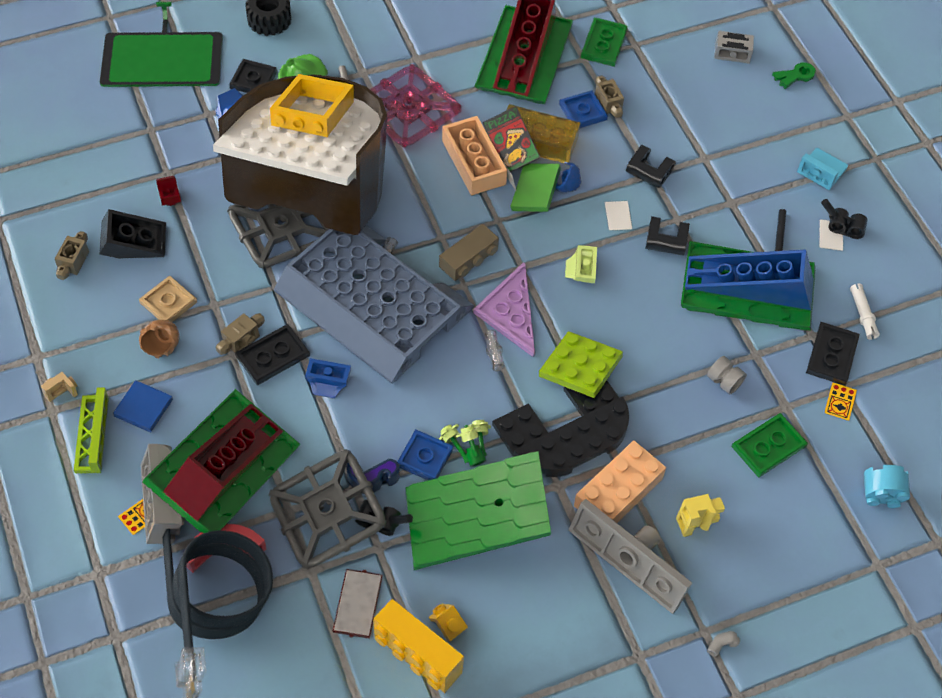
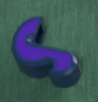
(385, 471)

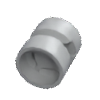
(728, 376)

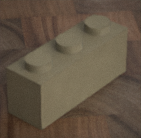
(468, 252)

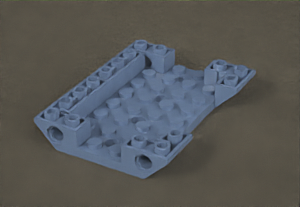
(355, 308)

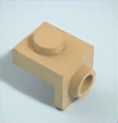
(57, 385)

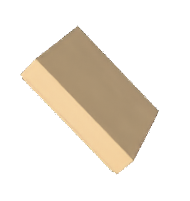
(168, 300)

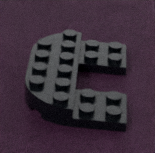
(561, 450)

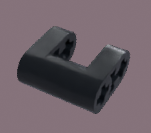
(646, 172)
(664, 242)

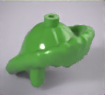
(303, 65)

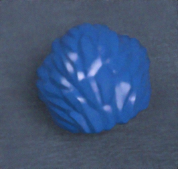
(570, 179)

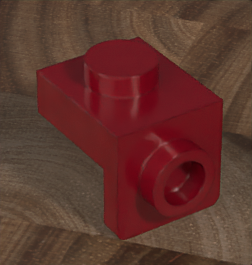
(168, 191)

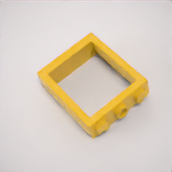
(313, 87)

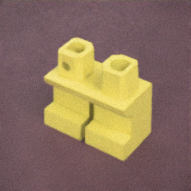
(699, 512)

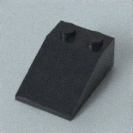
(131, 236)

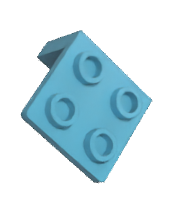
(822, 168)

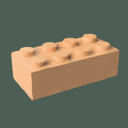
(474, 155)
(623, 482)

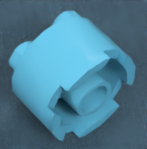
(887, 486)

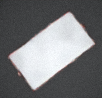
(357, 603)

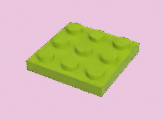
(581, 364)

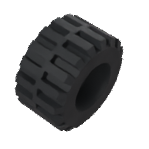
(268, 16)

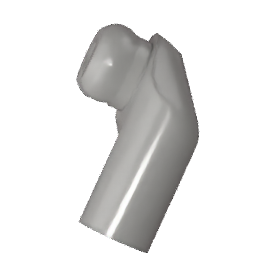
(721, 640)

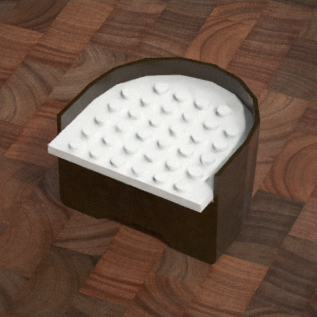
(315, 174)

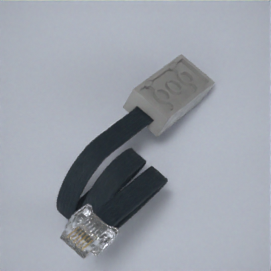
(160, 528)

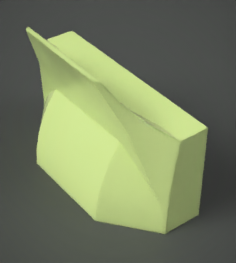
(582, 264)

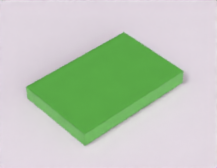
(535, 187)

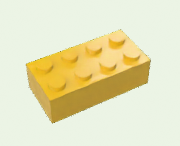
(418, 646)

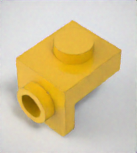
(448, 620)

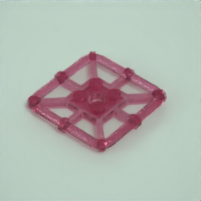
(420, 104)

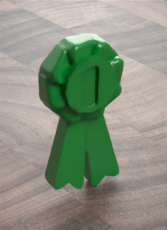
(801, 72)

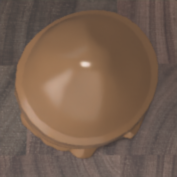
(159, 338)

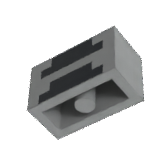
(734, 47)

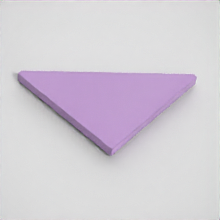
(509, 310)

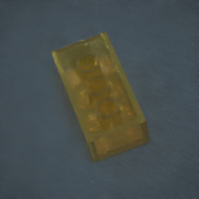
(551, 134)

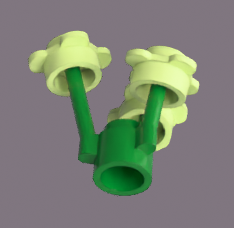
(469, 432)

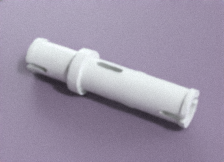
(867, 319)

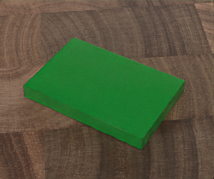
(604, 41)
(769, 445)

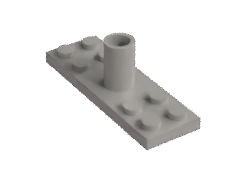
(631, 555)

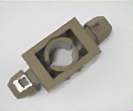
(609, 96)
(66, 258)
(240, 333)

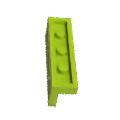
(97, 432)

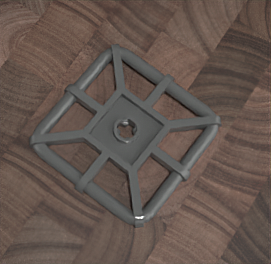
(274, 232)
(339, 513)

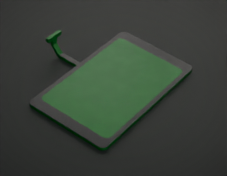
(161, 58)

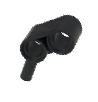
(843, 224)
(392, 516)

